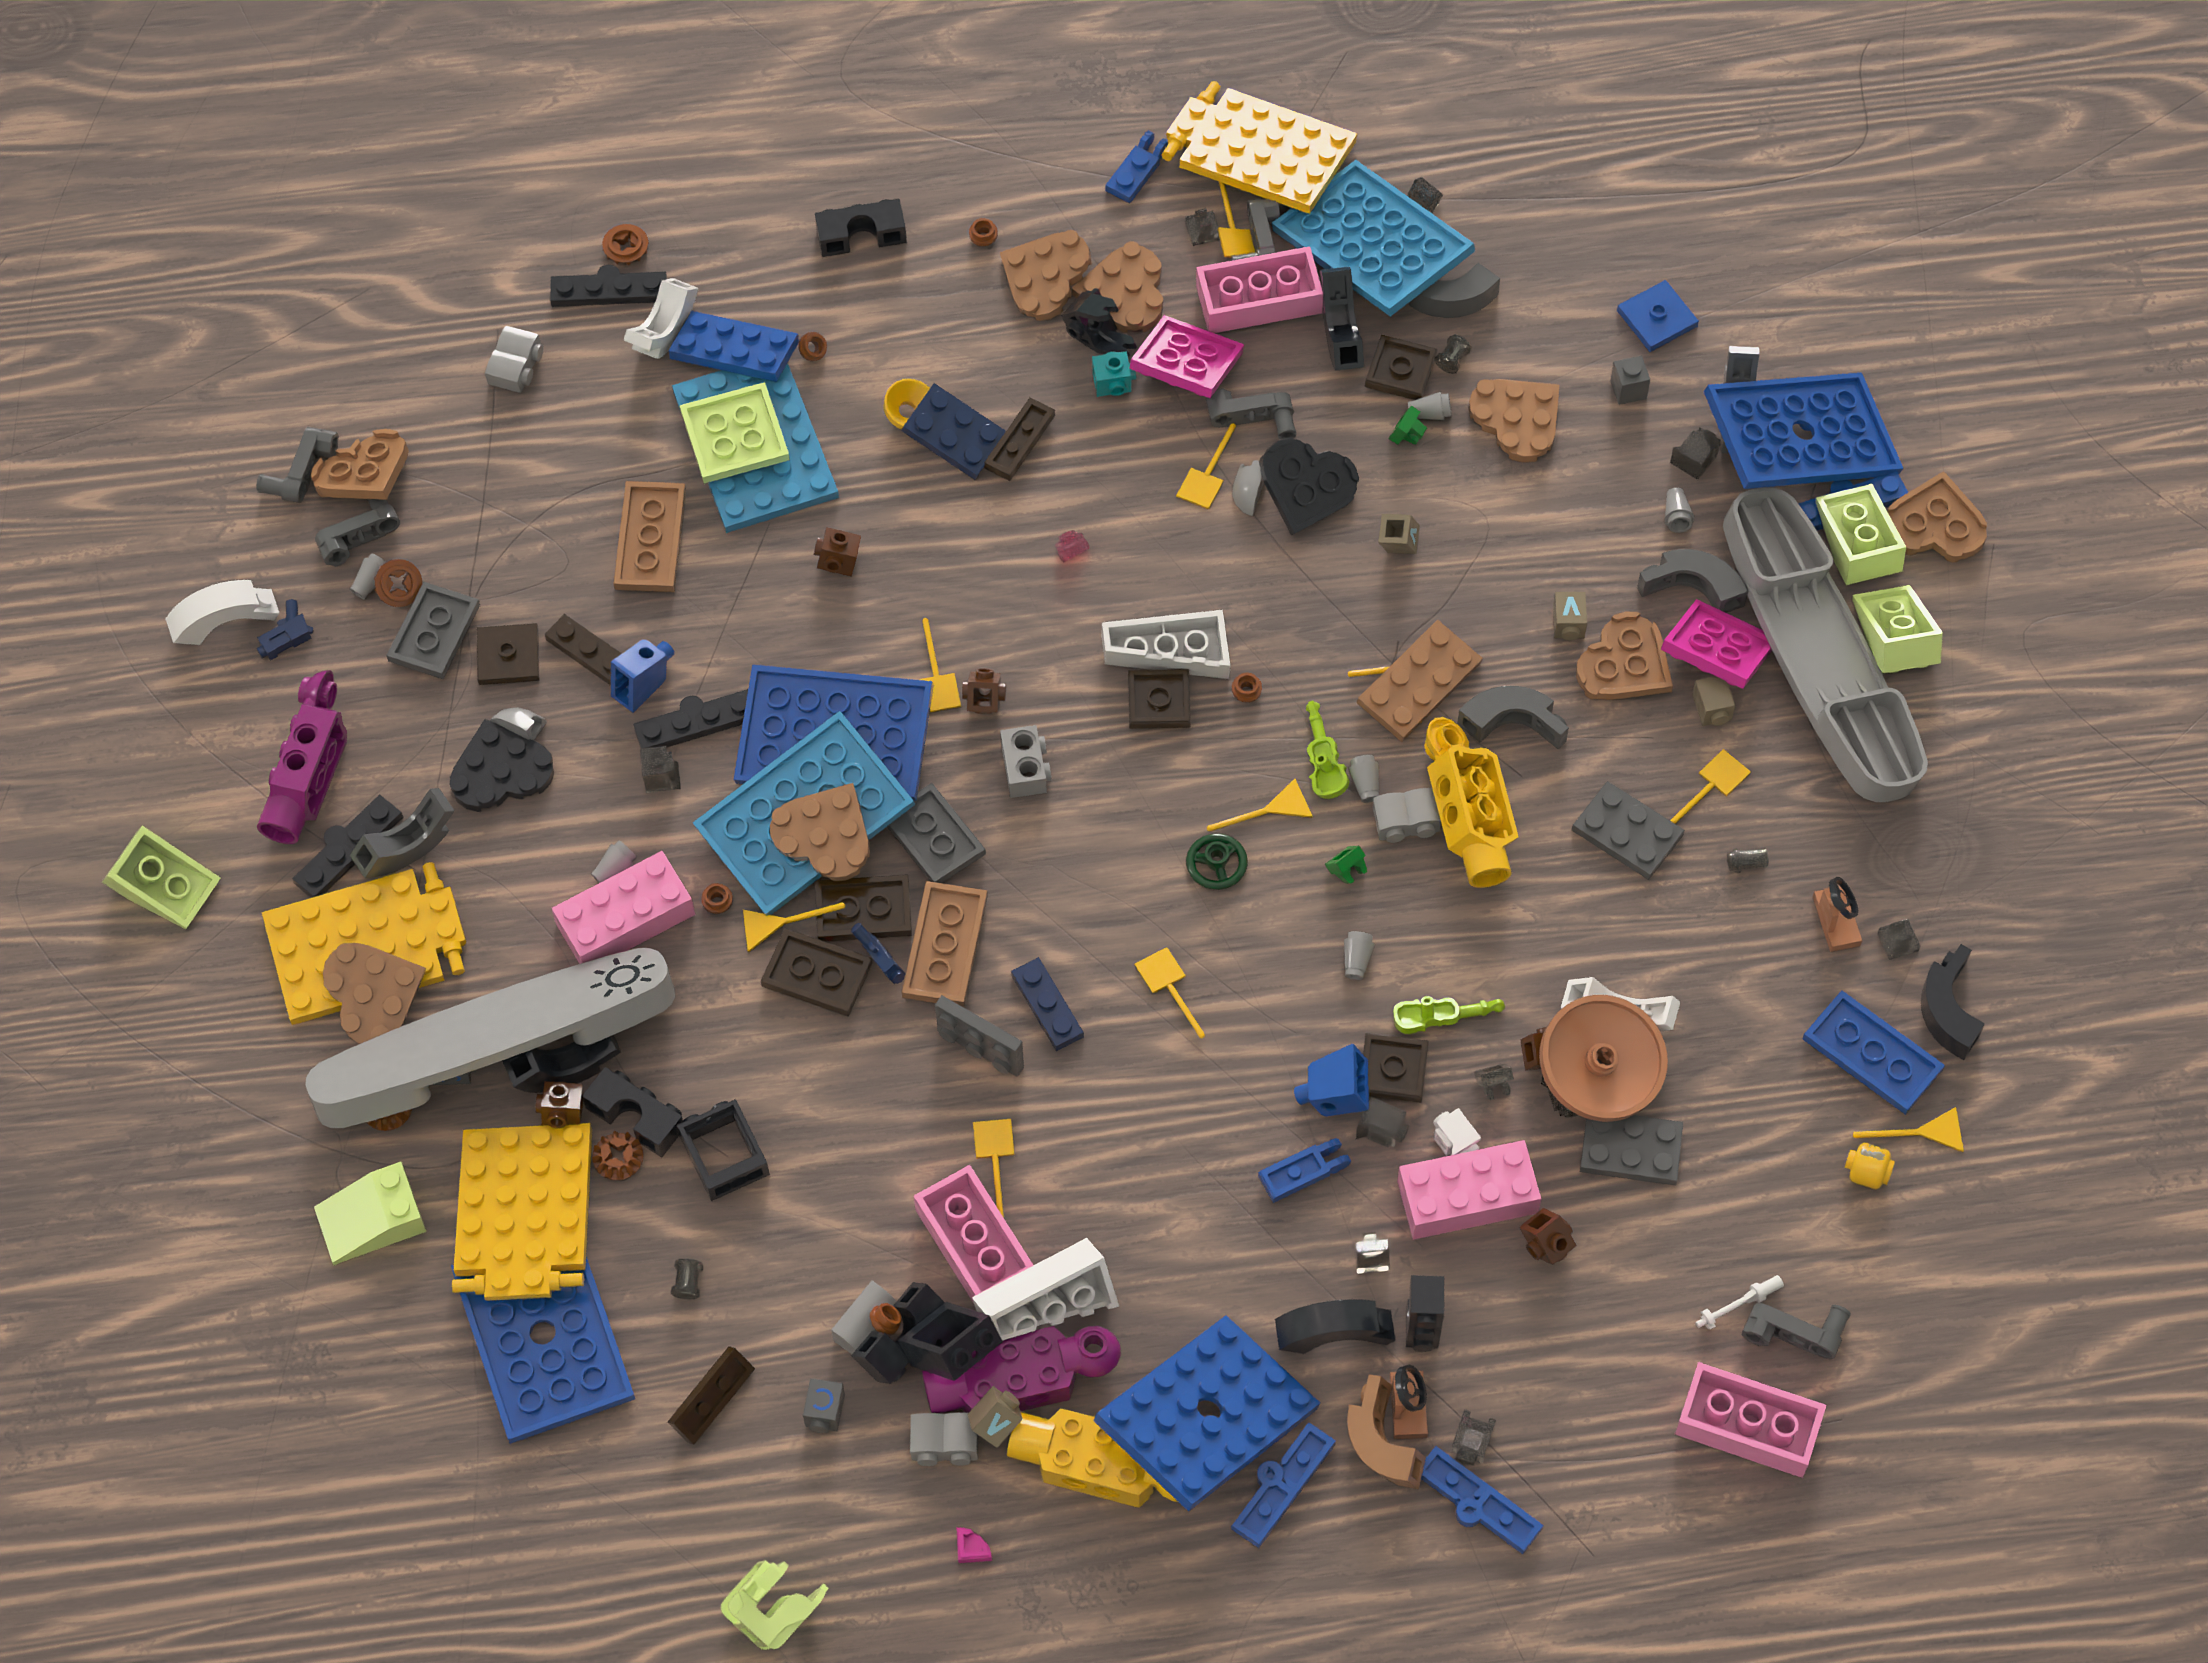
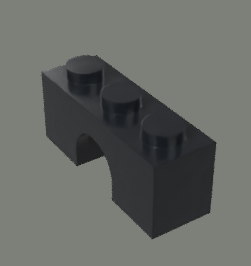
(881, 219)
(614, 1094)
(1424, 1312)
(883, 1356)

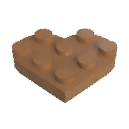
(1044, 271)
(1131, 280)
(1518, 414)
(364, 469)
(1939, 518)
(1625, 660)
(824, 830)
(372, 987)

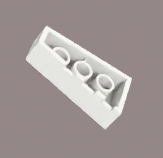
(1169, 643)
(1049, 1291)

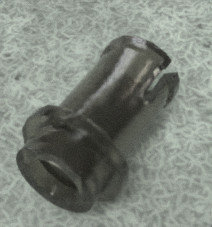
(1747, 859)

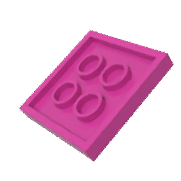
(1186, 356)
(1718, 644)

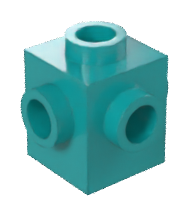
(1112, 374)

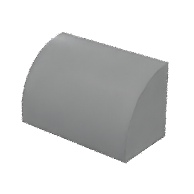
(856, 1322)

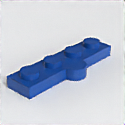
(1888, 488)
(1282, 1484)
(1479, 1501)

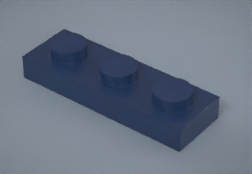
(1047, 1004)

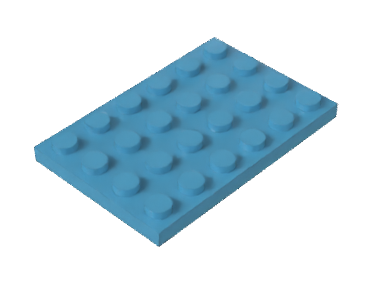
(1380, 234)
(774, 488)
(821, 761)

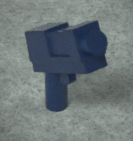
(289, 632)
(879, 954)

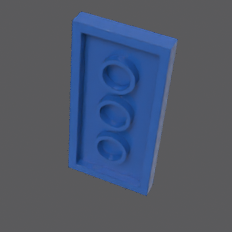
(733, 346)
(1873, 1052)

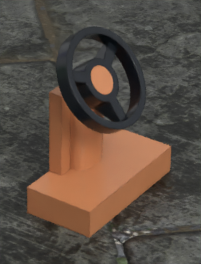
(1837, 915)
(1408, 1403)

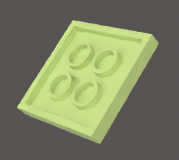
(734, 432)

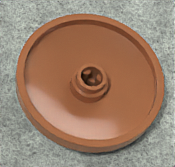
(1618, 1036)

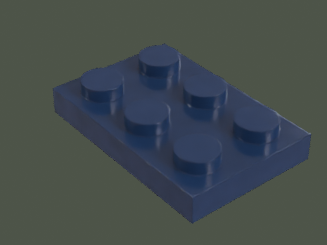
(953, 431)

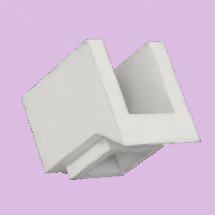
(1455, 1133)

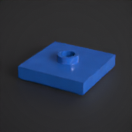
(1657, 315)

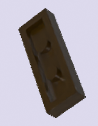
(1019, 439)
(582, 647)
(711, 1395)

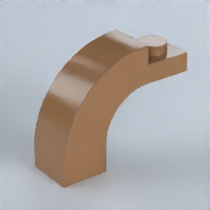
(1366, 1431)

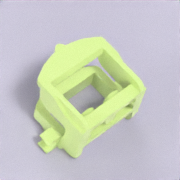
(781, 1619)

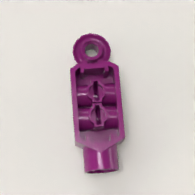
(305, 761)
(1031, 1366)

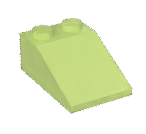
(1861, 534)
(1898, 629)
(161, 878)
(370, 1214)

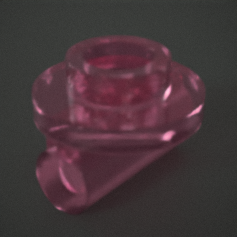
(1071, 545)

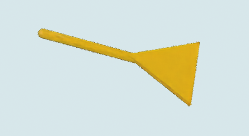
(1287, 802)
(760, 926)
(1942, 1129)

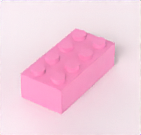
(1259, 290)
(624, 910)
(1469, 1189)
(970, 1232)
(1750, 1420)

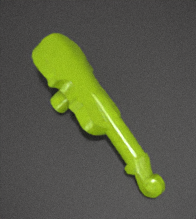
(1329, 777)
(1417, 1016)

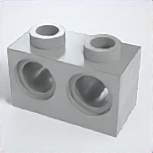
(1023, 761)

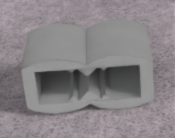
(513, 359)
(1406, 814)
(942, 1438)

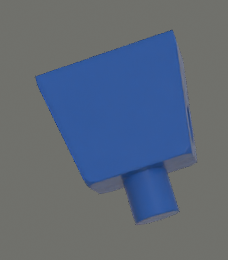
(639, 673)
(1337, 1083)

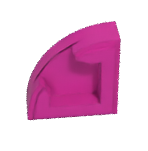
(971, 1547)

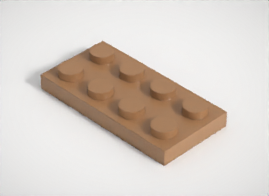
(649, 536)
(1419, 680)
(944, 943)

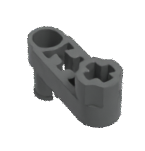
(1260, 214)
(1250, 409)
(293, 488)
(339, 538)
(1768, 1322)

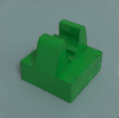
(1408, 427)
(1349, 857)

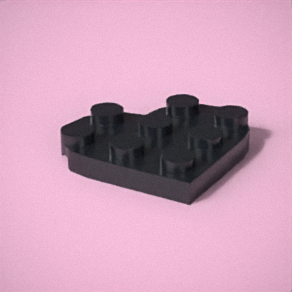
(1307, 483)
(499, 767)

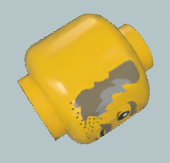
(1870, 1166)

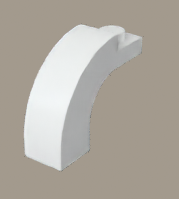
(665, 320)
(217, 604)
(1660, 1010)

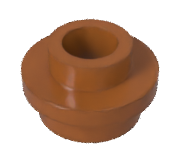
(983, 226)
(819, 343)
(1246, 680)
(713, 891)
(885, 1318)

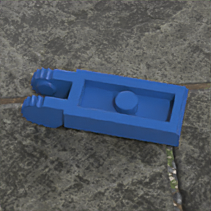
(1136, 168)
(1302, 1170)

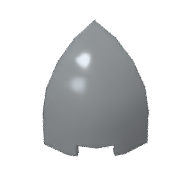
(1248, 487)
(520, 722)

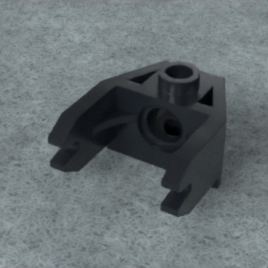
(1092, 324)

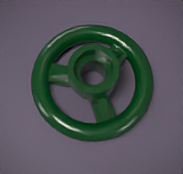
(1218, 846)

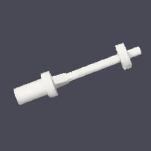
(1757, 1293)

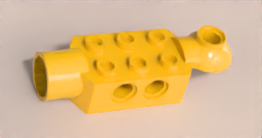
(1471, 803)
(1081, 1458)

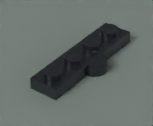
(605, 288)
(692, 720)
(335, 857)

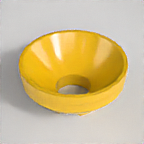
(903, 393)

